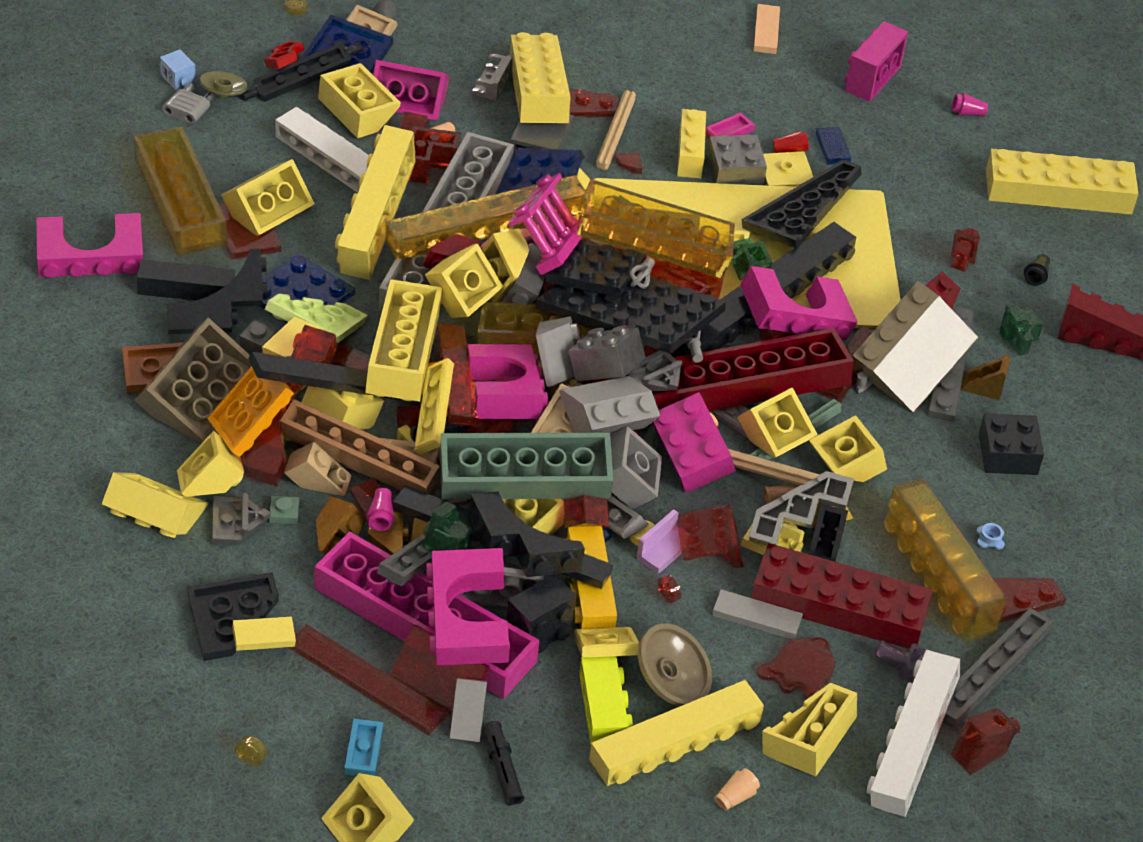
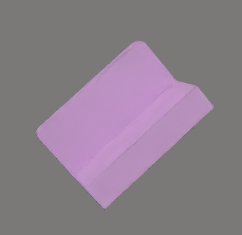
(660, 544)

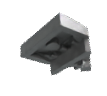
(657, 372)
(235, 519)

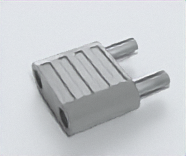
(187, 105)

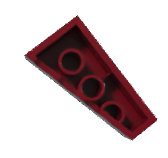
(1101, 325)

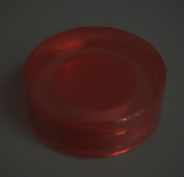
(669, 588)

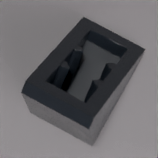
(828, 532)

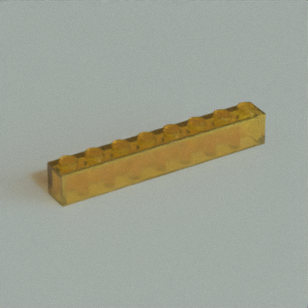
(472, 219)

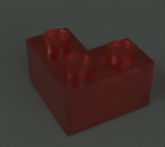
(432, 150)

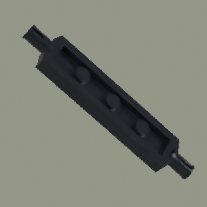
(302, 72)

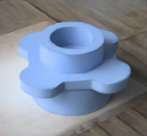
(990, 536)

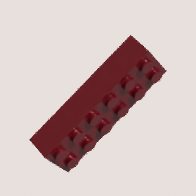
(842, 596)

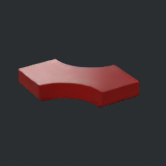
(284, 54)

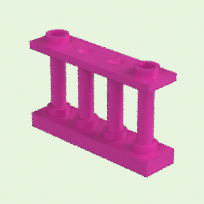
(565, 240)

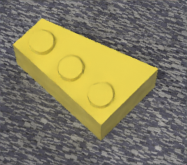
(813, 731)

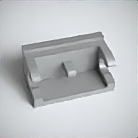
(493, 77)

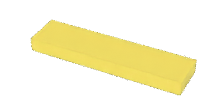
(434, 406)

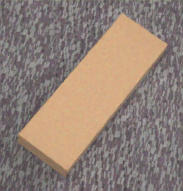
(766, 29)

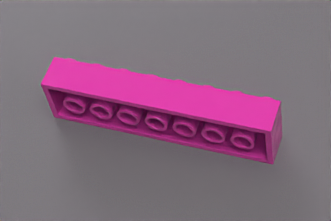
(351, 578)

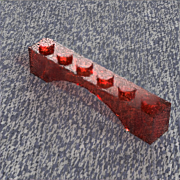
(267, 455)

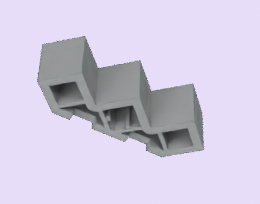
(800, 506)

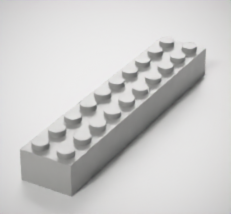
(471, 175)

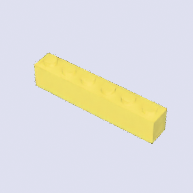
(676, 733)

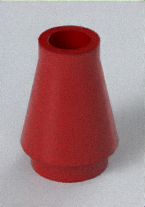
(791, 143)

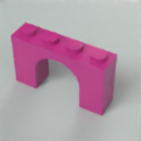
(59, 258)
(777, 312)
(523, 391)
(457, 639)

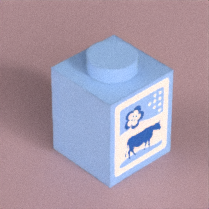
(177, 69)

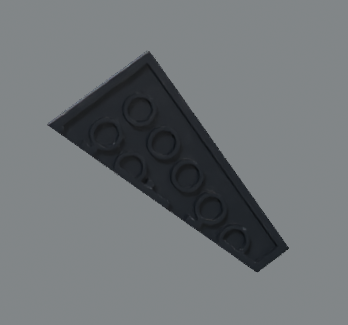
(802, 208)

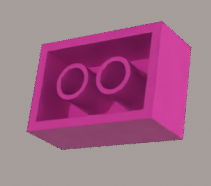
(875, 61)
(693, 443)

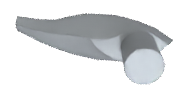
(862, 382)

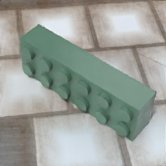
(526, 465)

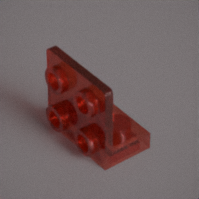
(710, 533)

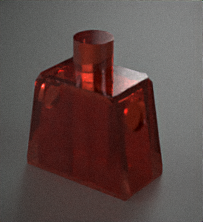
(984, 739)

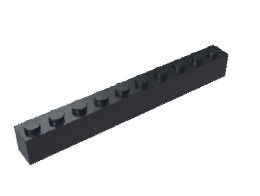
(794, 272)

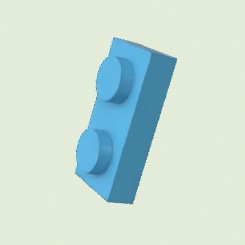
(363, 747)

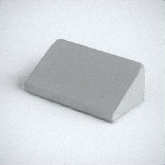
(623, 519)

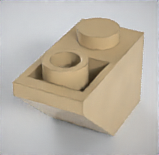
(317, 471)

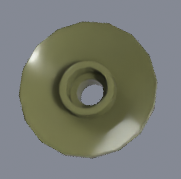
(223, 83)

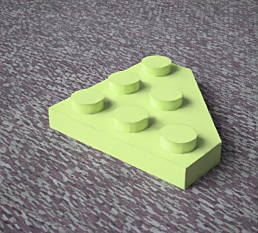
(337, 319)

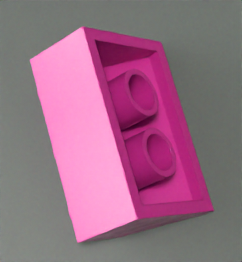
(416, 88)

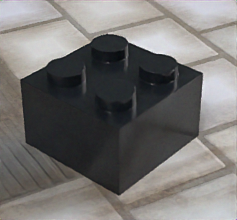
(1011, 444)
(544, 611)

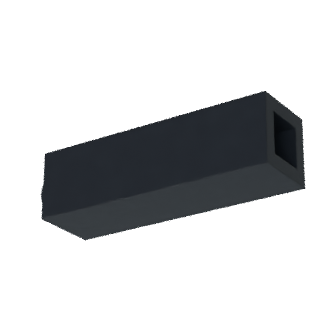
(181, 280)

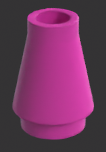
(968, 105)
(381, 512)

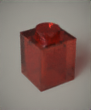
(586, 511)

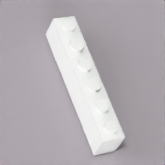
(322, 146)
(914, 733)

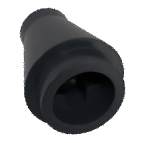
(1037, 271)

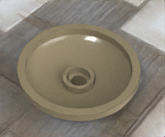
(674, 664)

